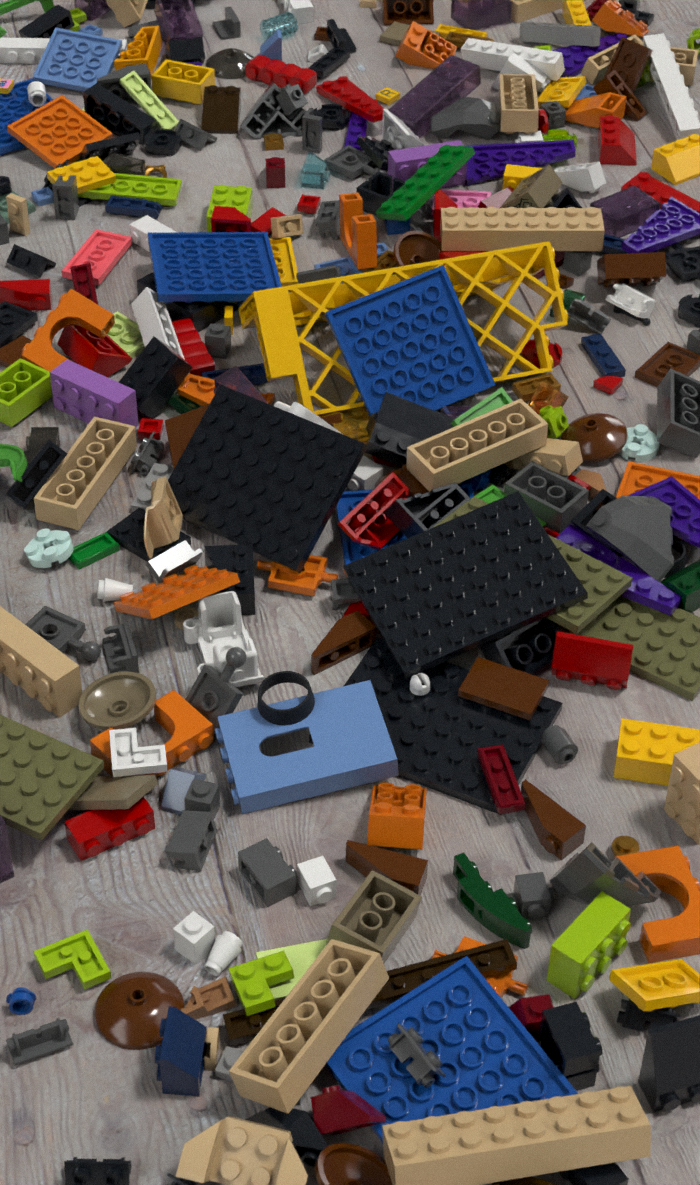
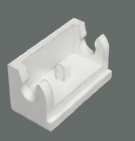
(632, 301)

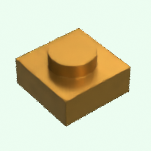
(273, 142)

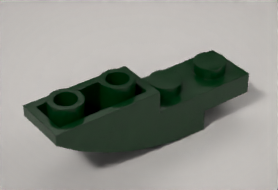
(490, 908)

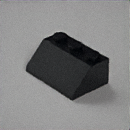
(525, 649)

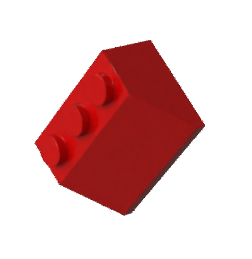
(616, 142)
(91, 351)
(592, 660)

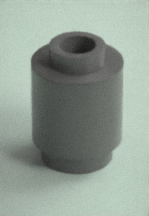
(559, 744)

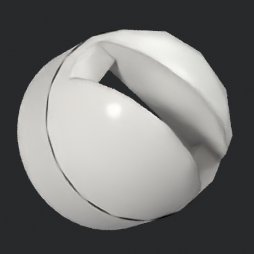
(416, 684)

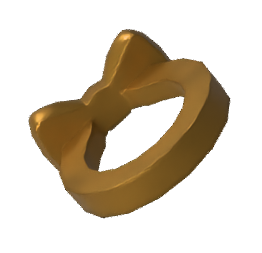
(161, 168)

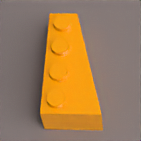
(142, 50)

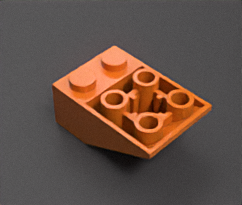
(615, 19)
(423, 47)
(589, 109)
(397, 816)

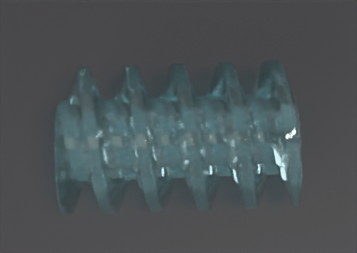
(285, 22)

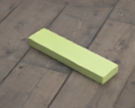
(148, 101)

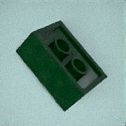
(687, 585)

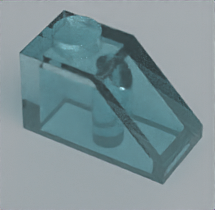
(314, 172)

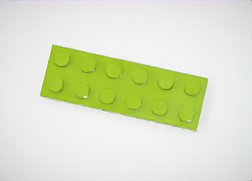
(156, 189)

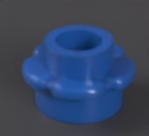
(21, 1001)

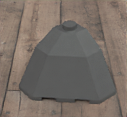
(469, 115)
(268, 116)
(639, 531)
(593, 872)

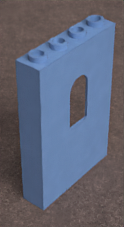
(347, 751)

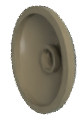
(117, 700)

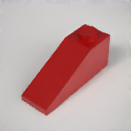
(27, 294)

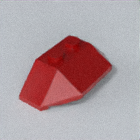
(367, 521)

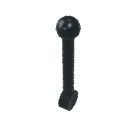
(646, 321)

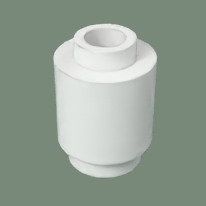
(36, 93)

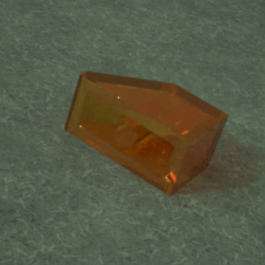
(545, 396)

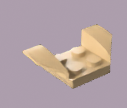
(162, 518)
(242, 1154)

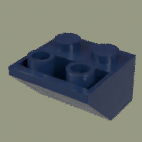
(181, 1054)

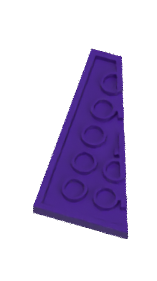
(576, 55)
(491, 159)
(663, 228)
(684, 505)
(643, 588)

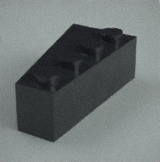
(117, 114)

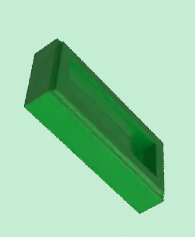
(93, 550)

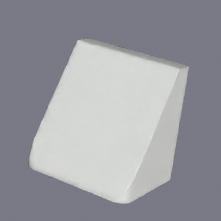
(316, 53)

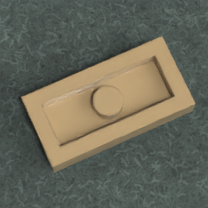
(18, 214)
(286, 226)

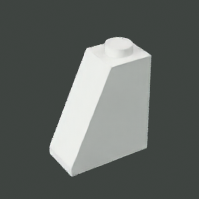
(517, 65)

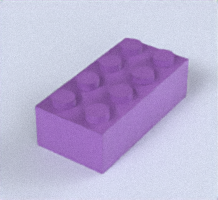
(405, 163)
(90, 394)

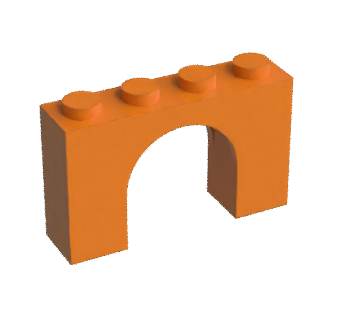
(358, 231)
(72, 310)
(186, 725)
(671, 874)

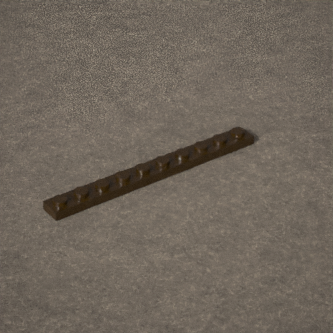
(488, 959)

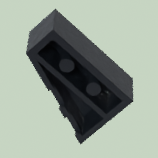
(426, 510)
(238, 560)

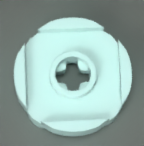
(640, 444)
(49, 547)

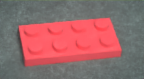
(102, 252)

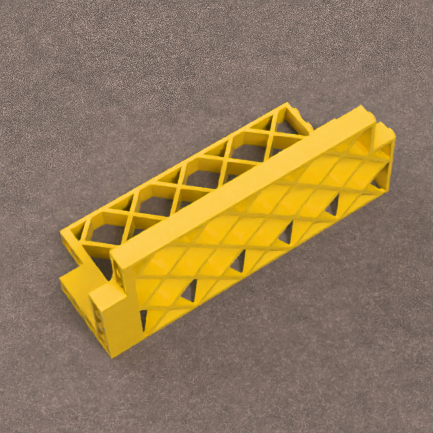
(279, 312)

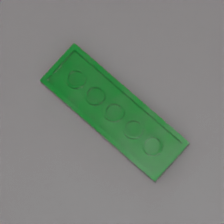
(425, 182)

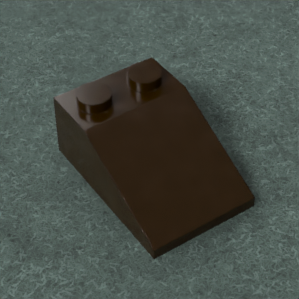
(221, 109)

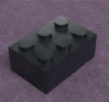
(155, 376)

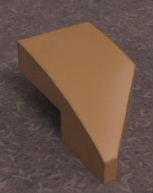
(593, 479)
(210, 999)

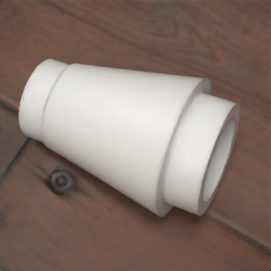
(112, 590)
(224, 951)

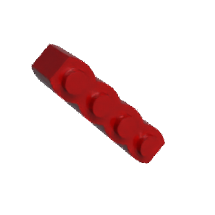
(280, 73)
(192, 347)

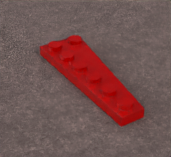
(351, 97)
(660, 190)

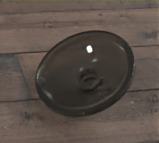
(229, 63)

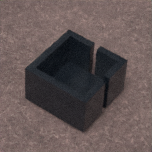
(377, 191)
(569, 1042)

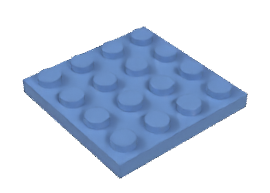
(76, 59)

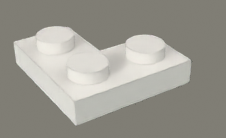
(134, 760)

